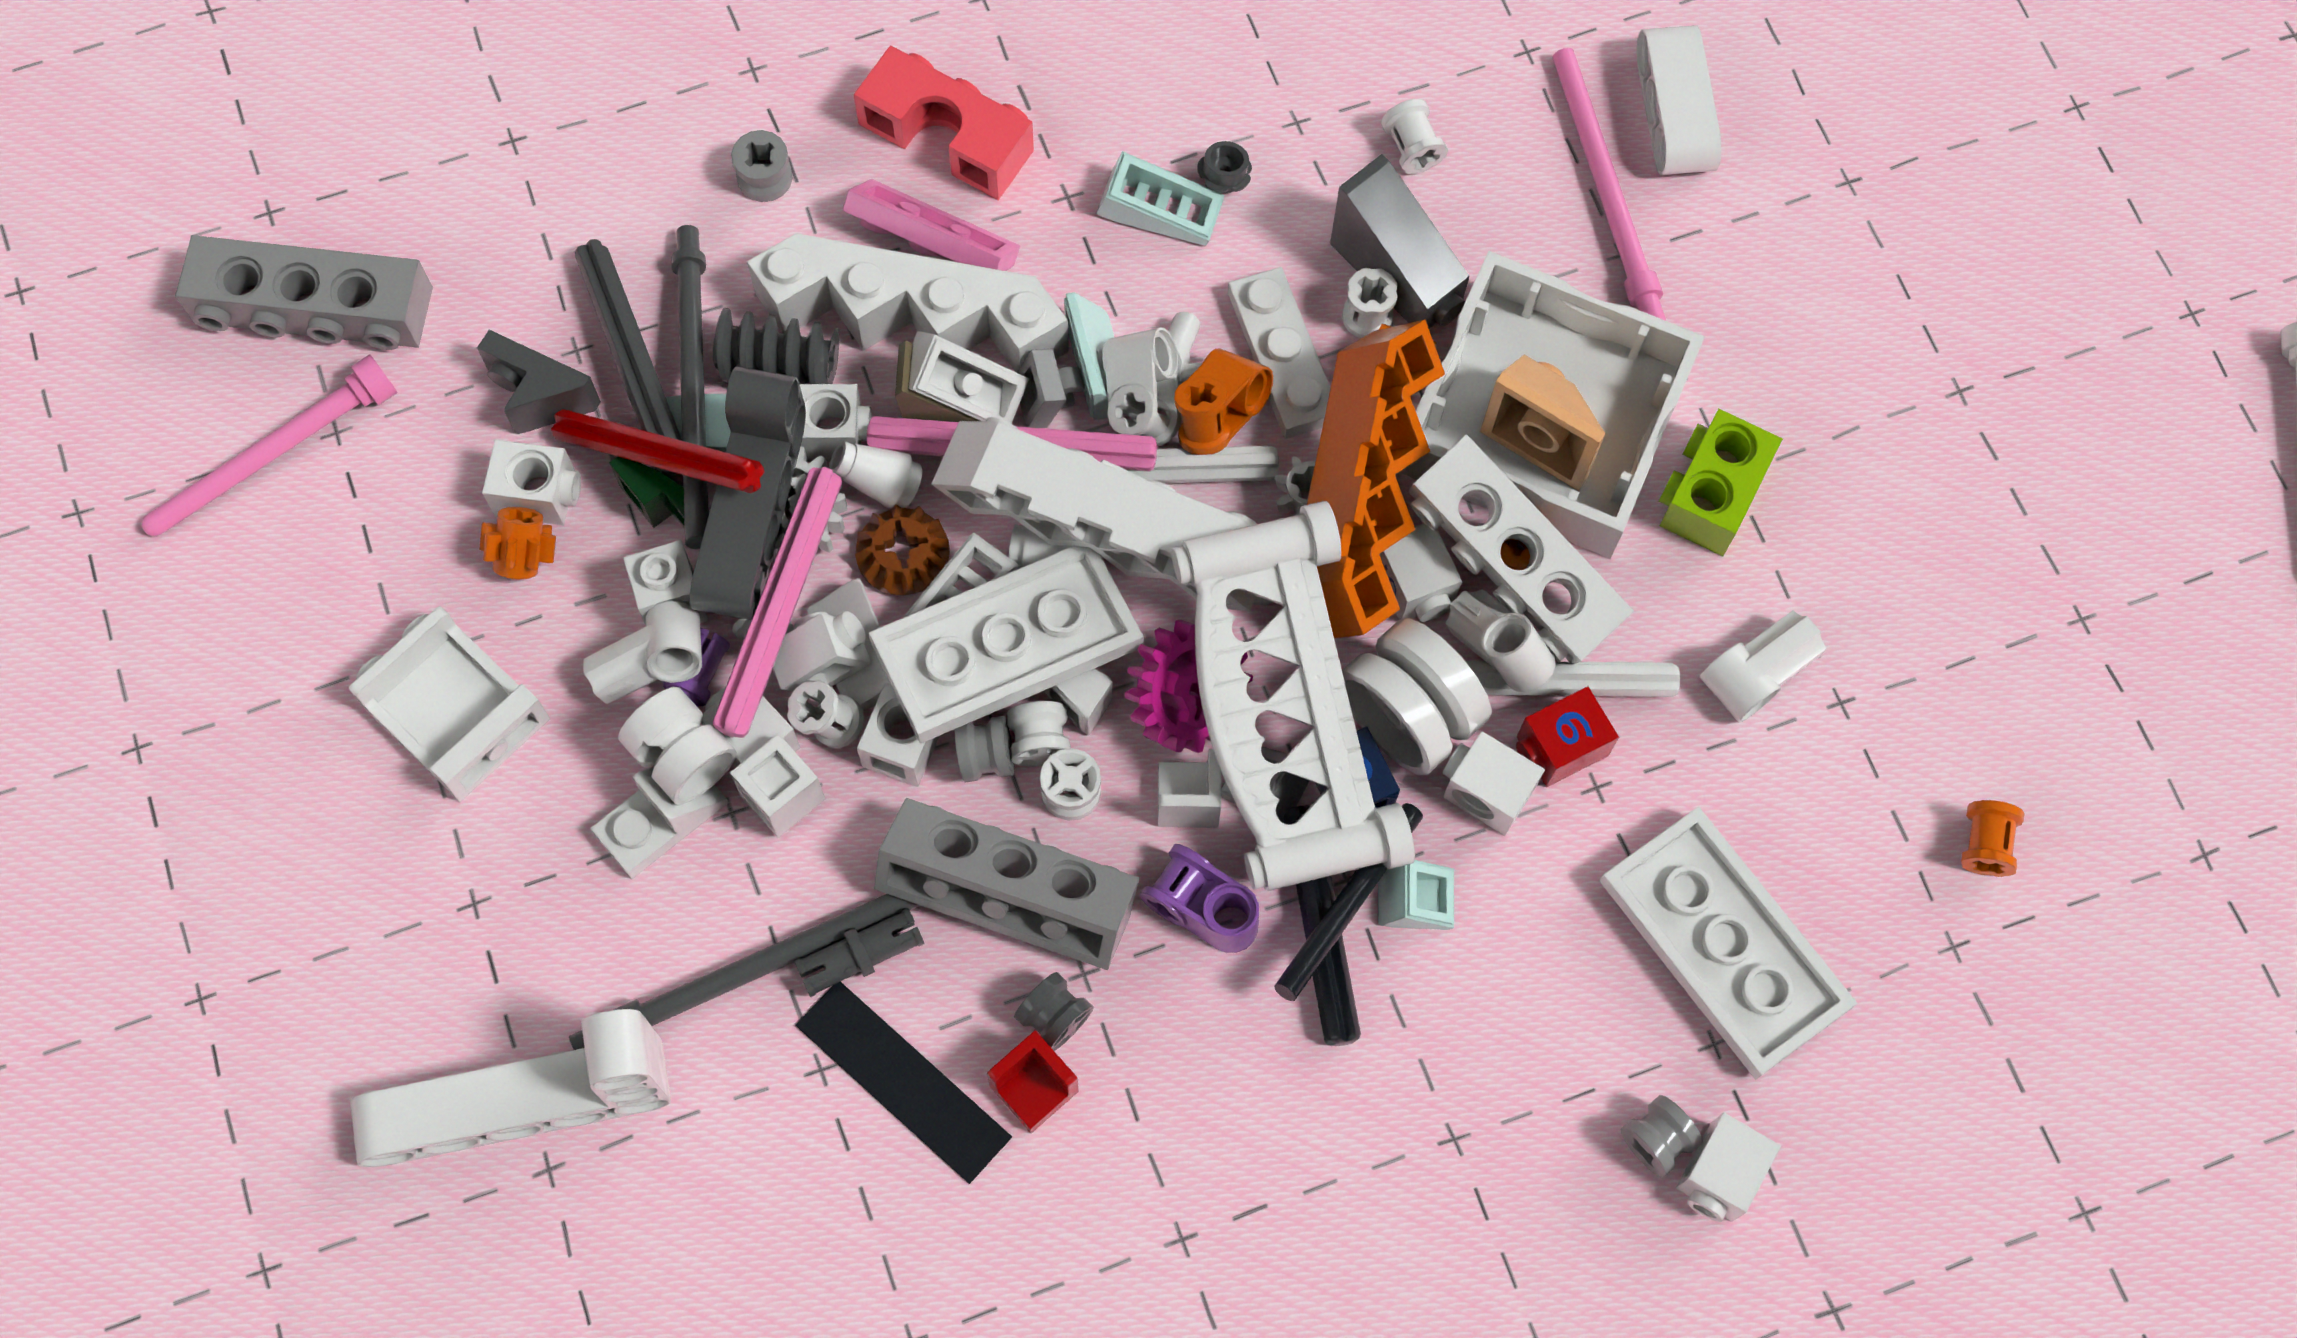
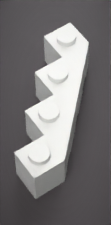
(888, 289)
(1078, 500)

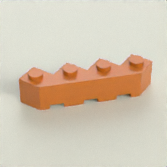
(1363, 443)

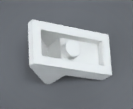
(652, 823)

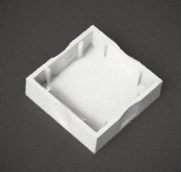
(1616, 356)

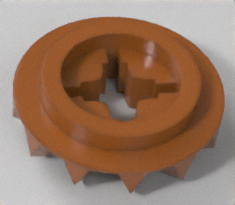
(884, 569)

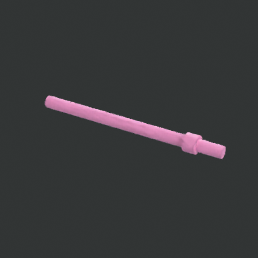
(1641, 283)

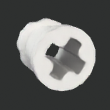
(1414, 136)
(1366, 299)
(819, 719)

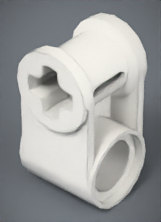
(1141, 380)

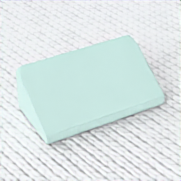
(1088, 331)

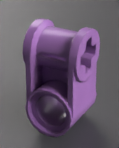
(1194, 892)

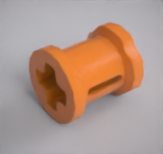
(1992, 838)

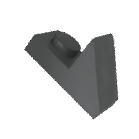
(538, 383)

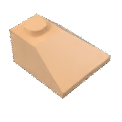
(1544, 420)

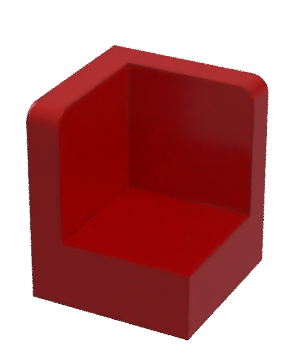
(1033, 1081)

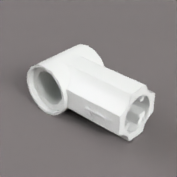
(1502, 640)
(661, 651)
(1752, 674)

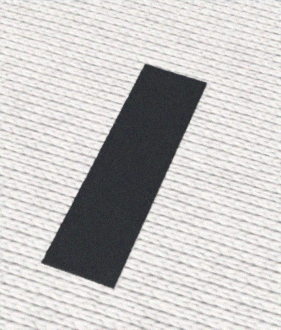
(904, 1081)

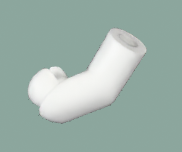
(1184, 332)

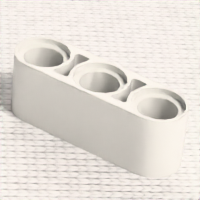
(1678, 100)

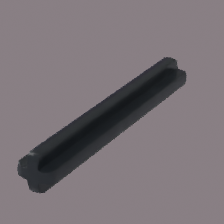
(1332, 977)

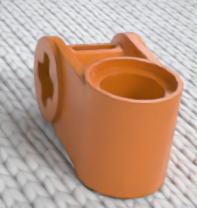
(1220, 400)

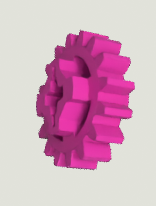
(1170, 690)

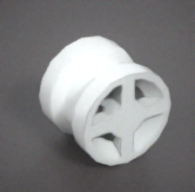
(1037, 731)
(1070, 772)

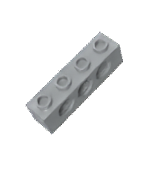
(223, 268)
(1005, 883)

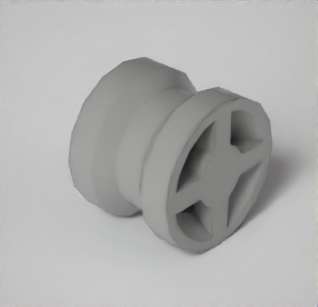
(759, 180)
(984, 749)
(1661, 1135)

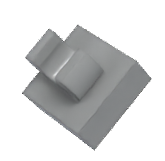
(1047, 387)

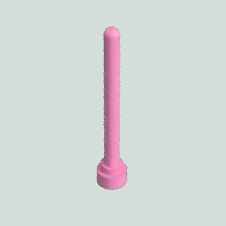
(363, 385)

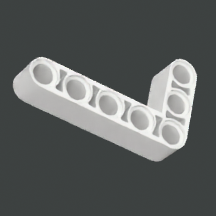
(610, 1078)

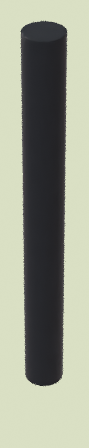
(1335, 922)

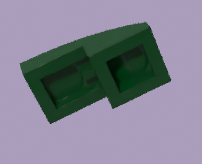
(650, 491)

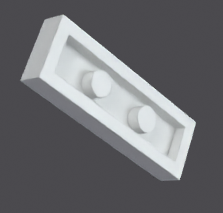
(1283, 344)

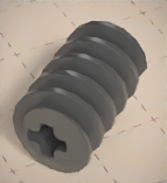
(789, 353)

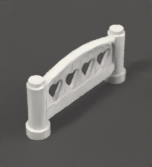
(1342, 825)

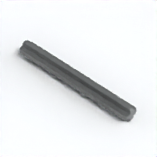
(626, 342)

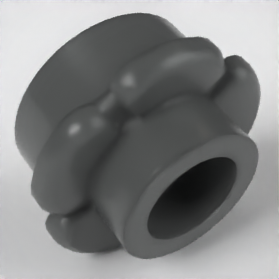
(1225, 167)

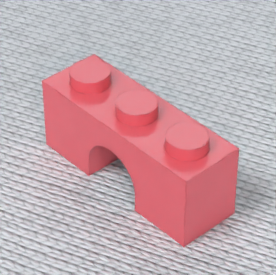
(910, 95)

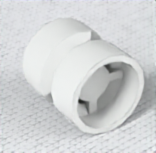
(684, 753)

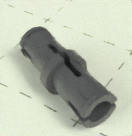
(859, 952)

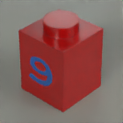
(1567, 736)

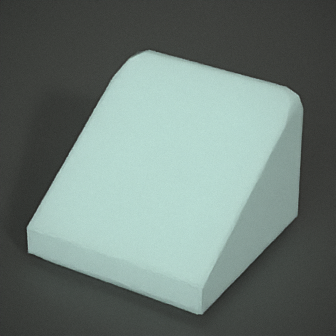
(1417, 897)

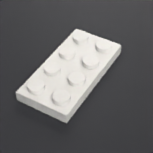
(1005, 640)
(1727, 942)

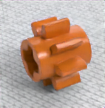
(517, 543)

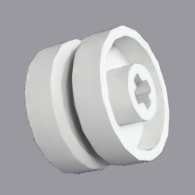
(1415, 696)

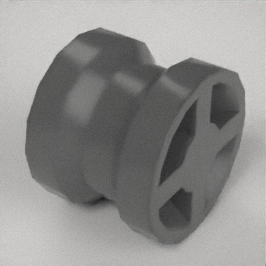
(1053, 1011)

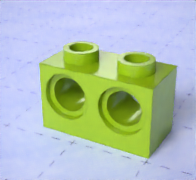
(1723, 483)

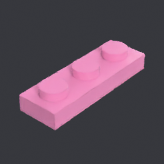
(927, 227)

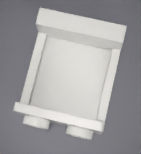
(448, 703)

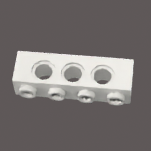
(1594, 604)

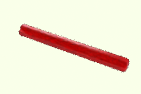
(658, 451)

